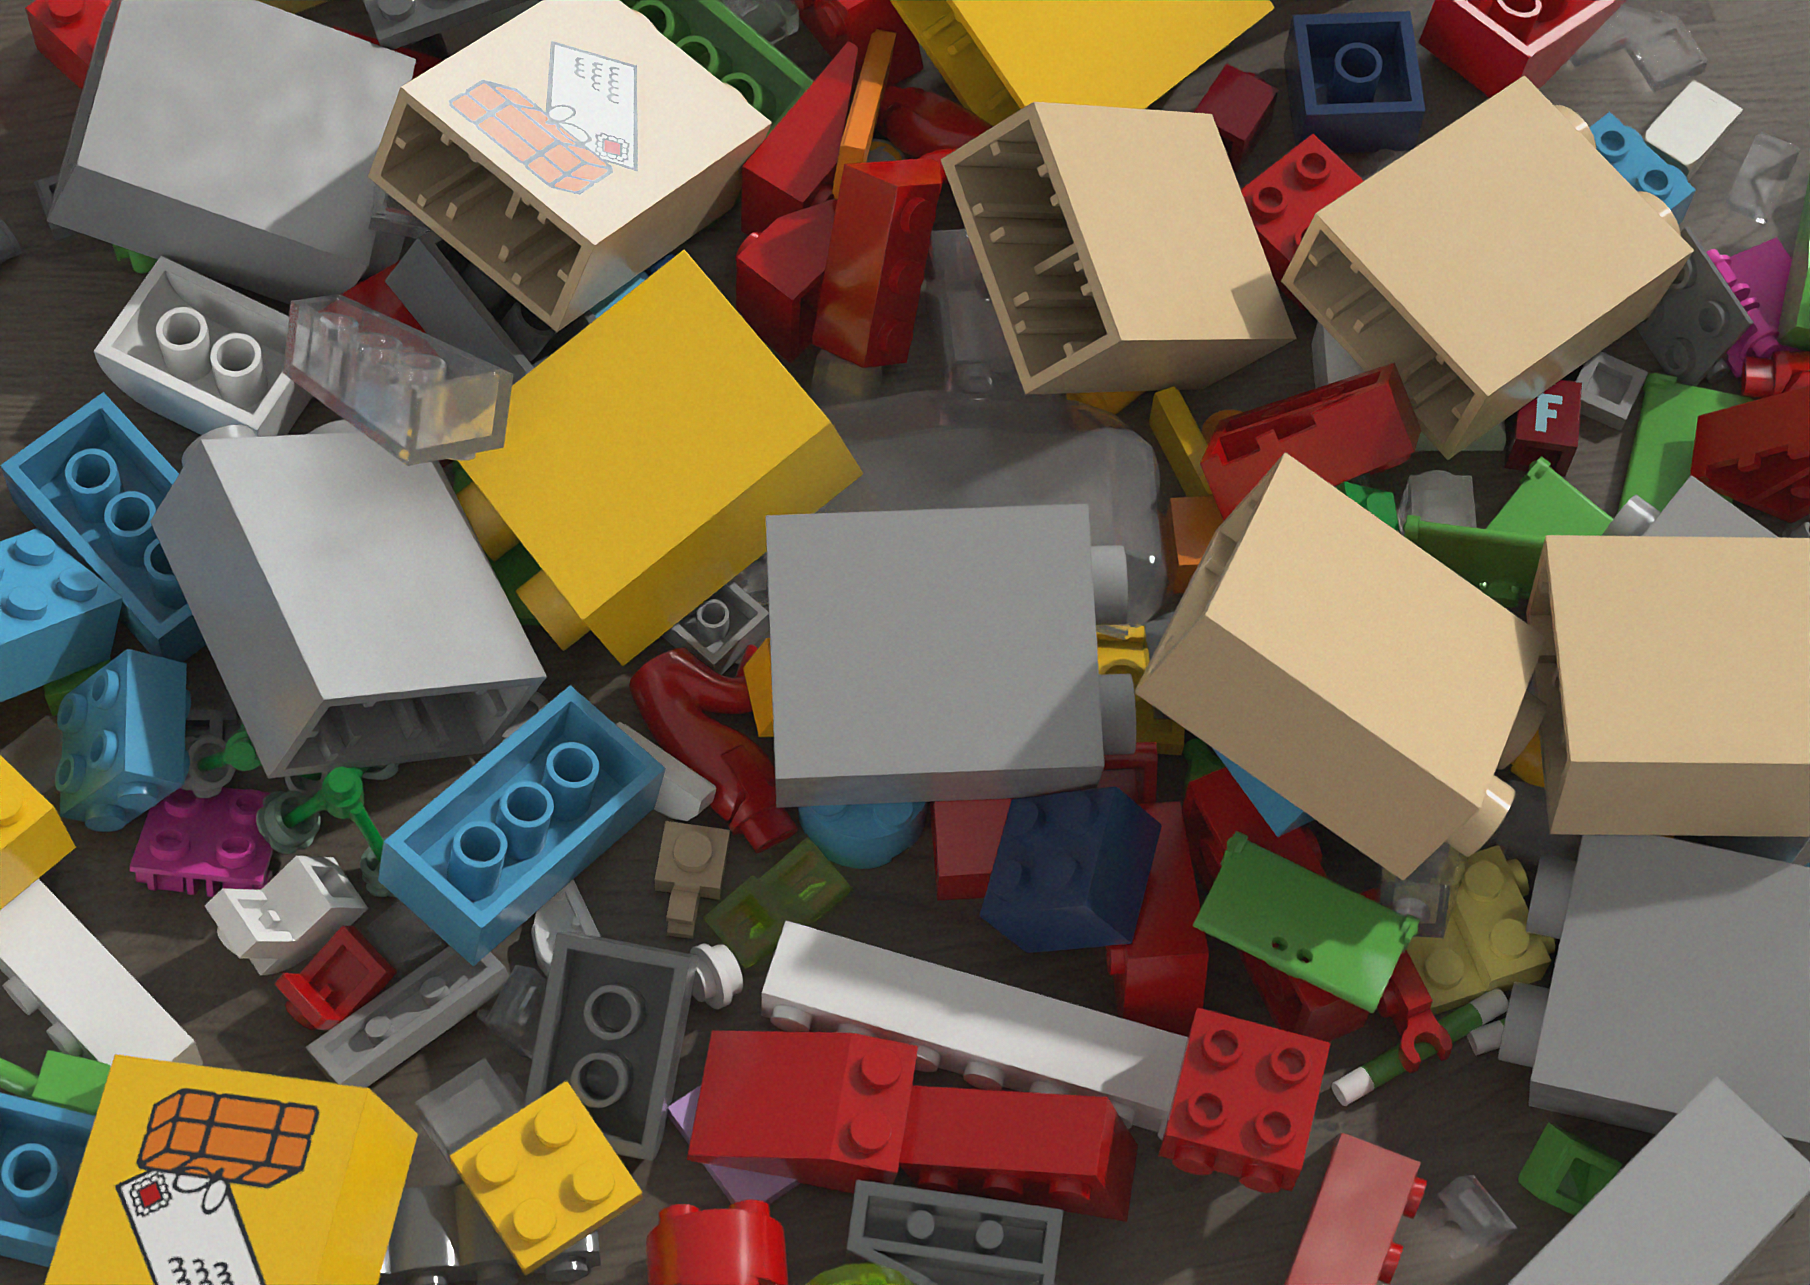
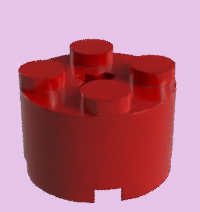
(717, 1246)

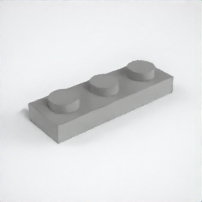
(406, 1017)

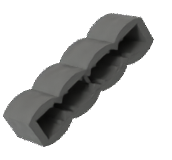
(448, 1239)

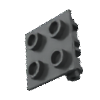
(1695, 321)

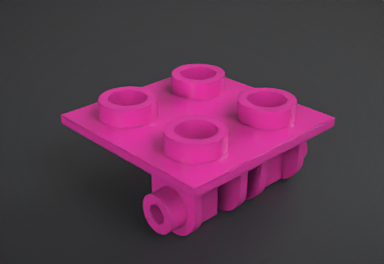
(1760, 285)
(204, 840)

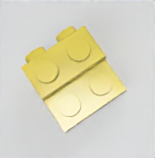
(1484, 937)

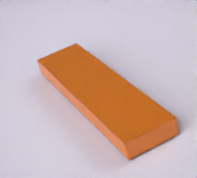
(866, 103)

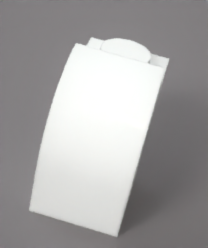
(287, 916)

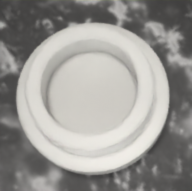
(716, 975)

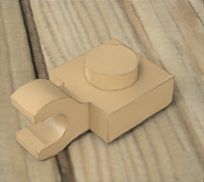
(690, 868)

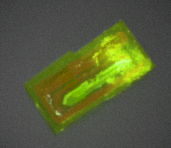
(793, 890)

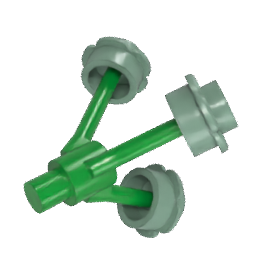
(293, 818)

